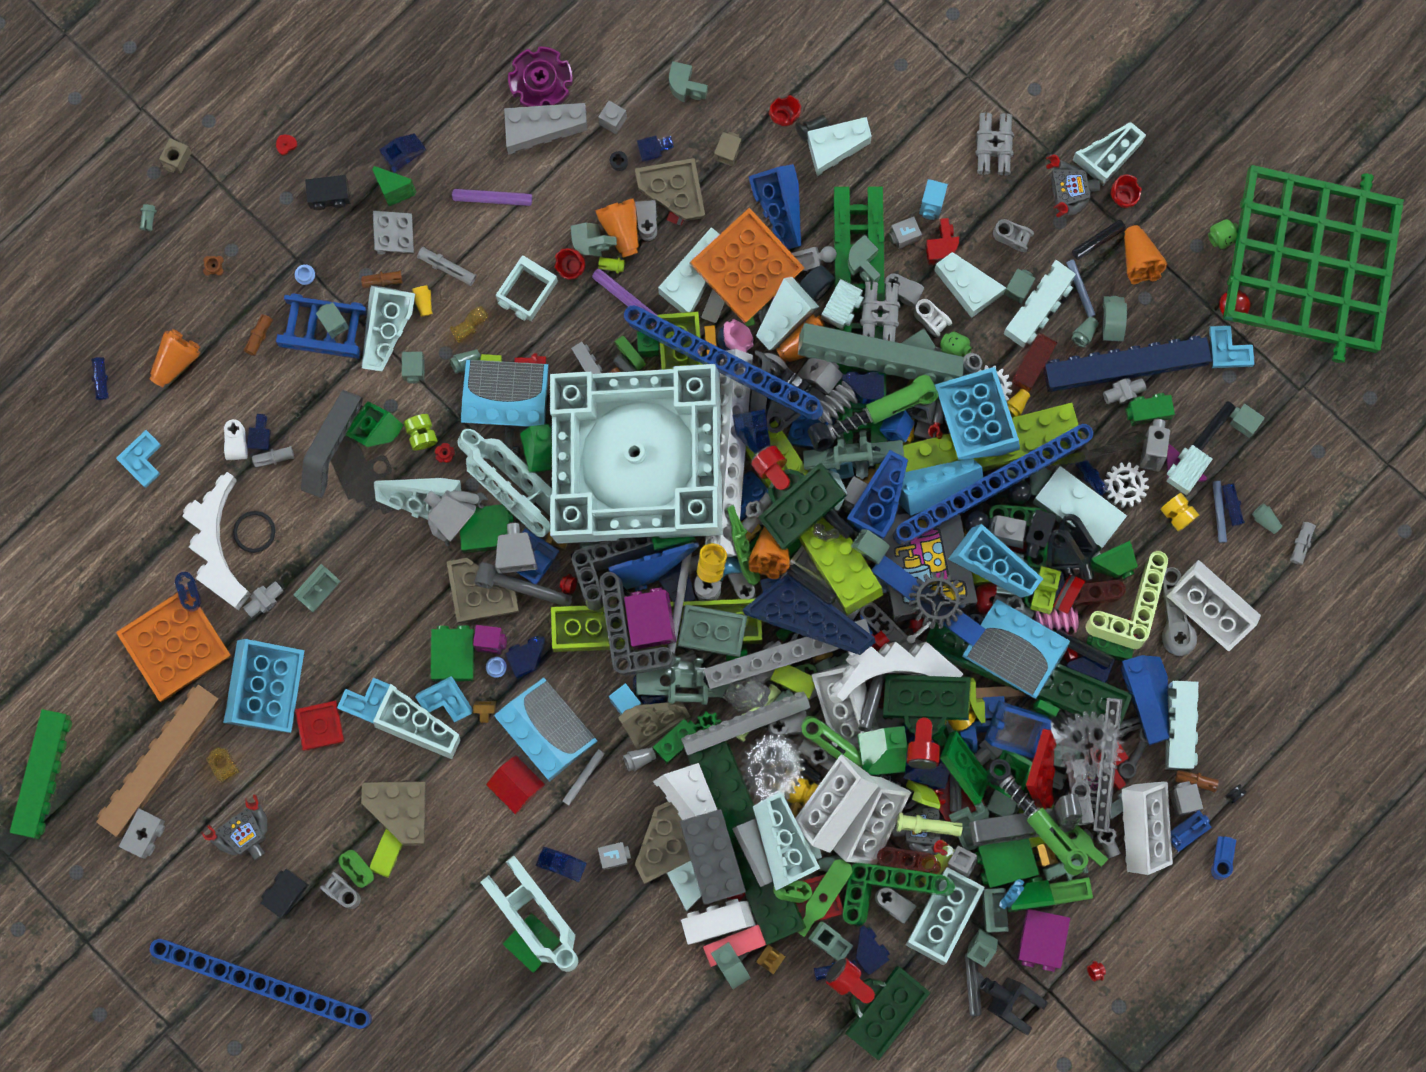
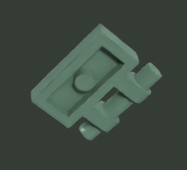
(966, 817)

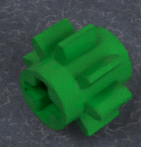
(707, 719)

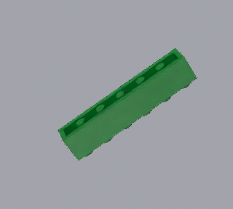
(40, 774)

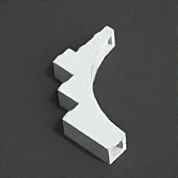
(207, 543)
(892, 659)

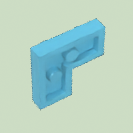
(1224, 353)
(135, 458)
(448, 695)
(367, 706)

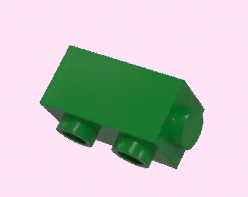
(1146, 410)
(1115, 650)
(671, 744)

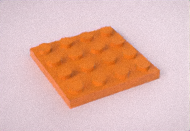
(746, 265)
(173, 646)

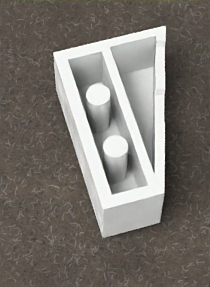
(687, 791)
(718, 921)

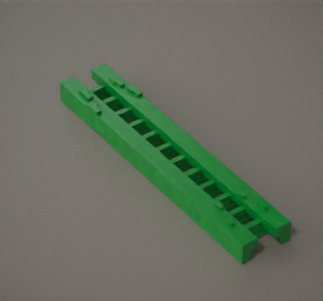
(842, 245)

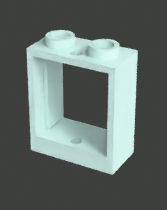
(538, 272)

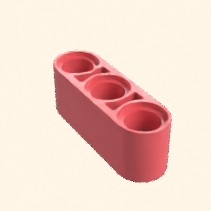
(741, 943)

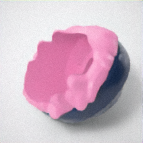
(734, 336)

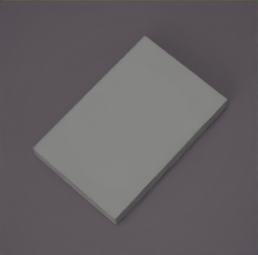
(752, 846)

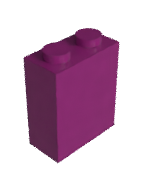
(650, 619)
(1043, 940)

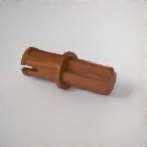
(381, 279)
(1201, 781)

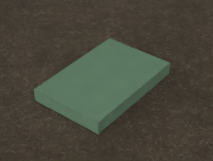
(712, 630)

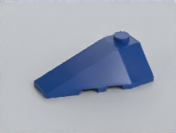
(779, 197)
(880, 499)
(649, 569)
(1149, 685)

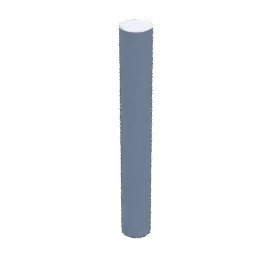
(1081, 289)
(1219, 509)

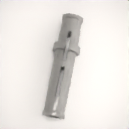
(447, 266)

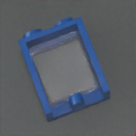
(1016, 729)

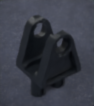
(780, 413)
(1072, 550)
(1005, 997)

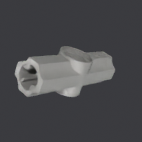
(1085, 802)

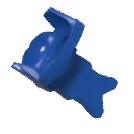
(969, 734)

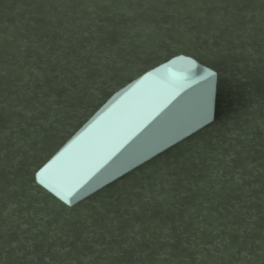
(385, 320)
(410, 493)

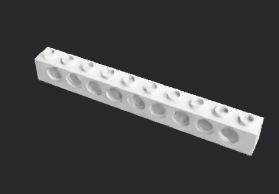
(733, 400)

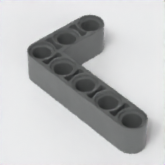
(326, 443)
(613, 557)
(614, 635)
(1015, 827)

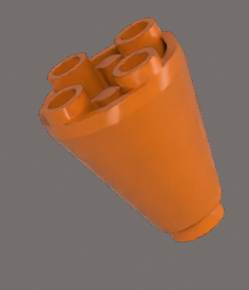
(621, 222)
(1142, 256)
(789, 347)
(172, 357)
(768, 556)

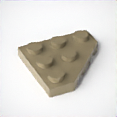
(674, 187)
(473, 601)
(651, 721)
(398, 808)
(662, 845)

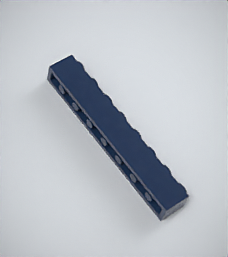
(1127, 364)

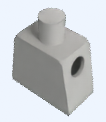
(1155, 447)
(1009, 530)
(514, 551)

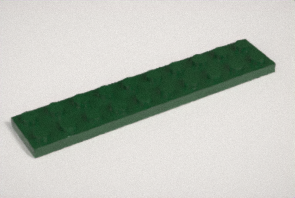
(1064, 688)
(730, 794)

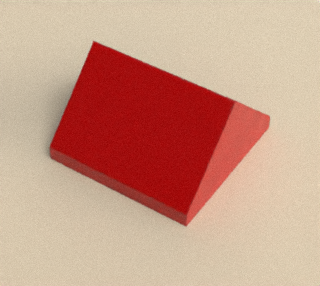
(515, 784)

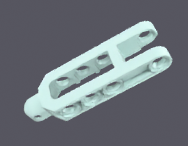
(521, 507)
(564, 955)

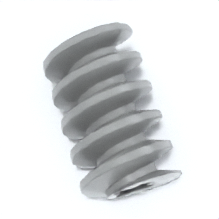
(836, 402)
(708, 594)

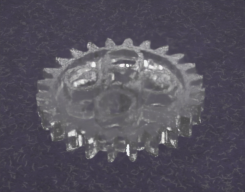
(1069, 748)
(784, 755)

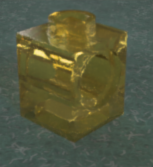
(230, 768)

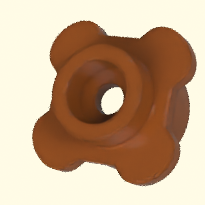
(209, 261)

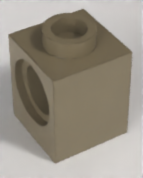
(174, 147)
(728, 148)

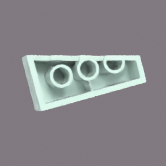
(685, 285)
(1040, 304)
(415, 724)
(1182, 726)
(783, 842)

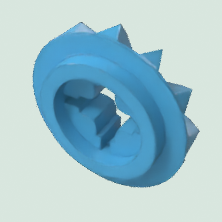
(1012, 894)

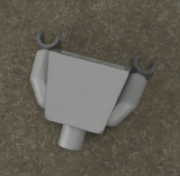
(451, 512)

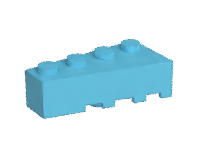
(933, 484)
(995, 562)

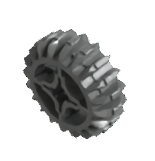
(934, 618)

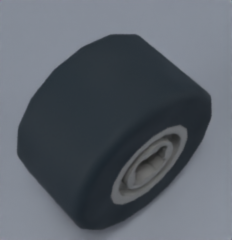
(817, 283)

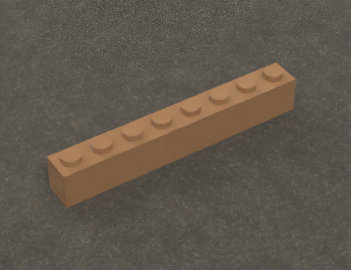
(158, 761)

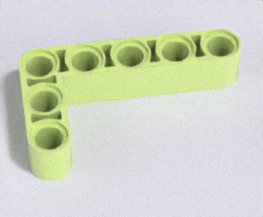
(1141, 608)

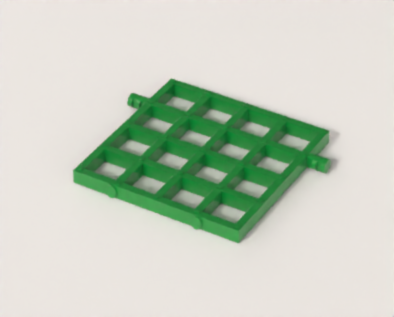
(1314, 259)

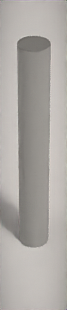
(583, 777)

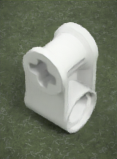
(933, 318)
(235, 444)

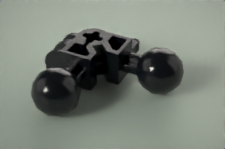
(1016, 494)

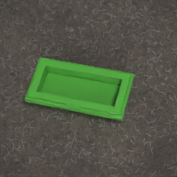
(1071, 891)

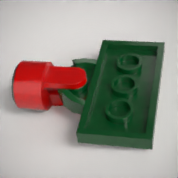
(796, 497)
(926, 707)
(880, 1006)

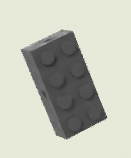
(712, 856)

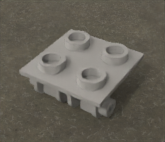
(392, 232)

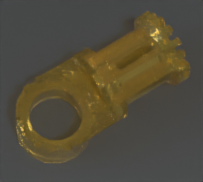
(467, 327)

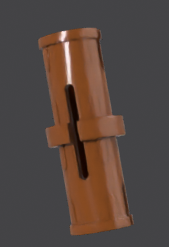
(258, 335)

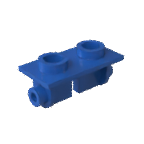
(1189, 830)

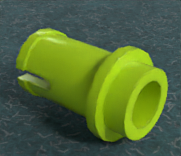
(611, 264)

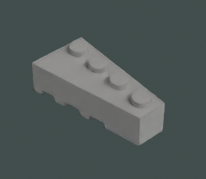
(542, 124)

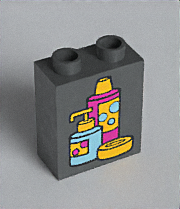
(927, 555)

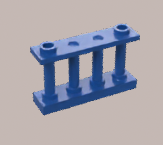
(309, 342)

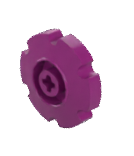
(534, 65)

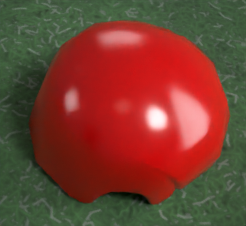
(785, 111)
(1126, 191)
(569, 263)
(1242, 302)
(983, 593)

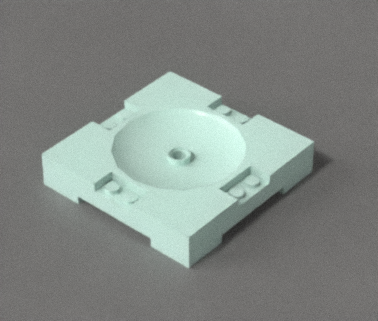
(662, 491)

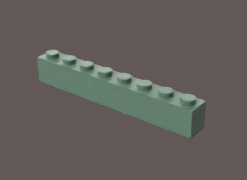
(877, 354)

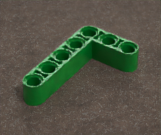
(1027, 513)
(890, 881)

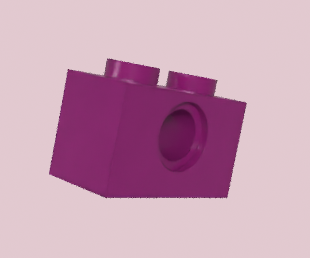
(489, 639)

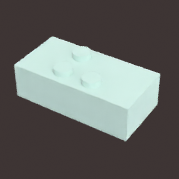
(1068, 495)
(945, 918)

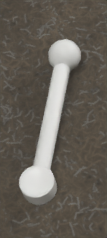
(911, 639)

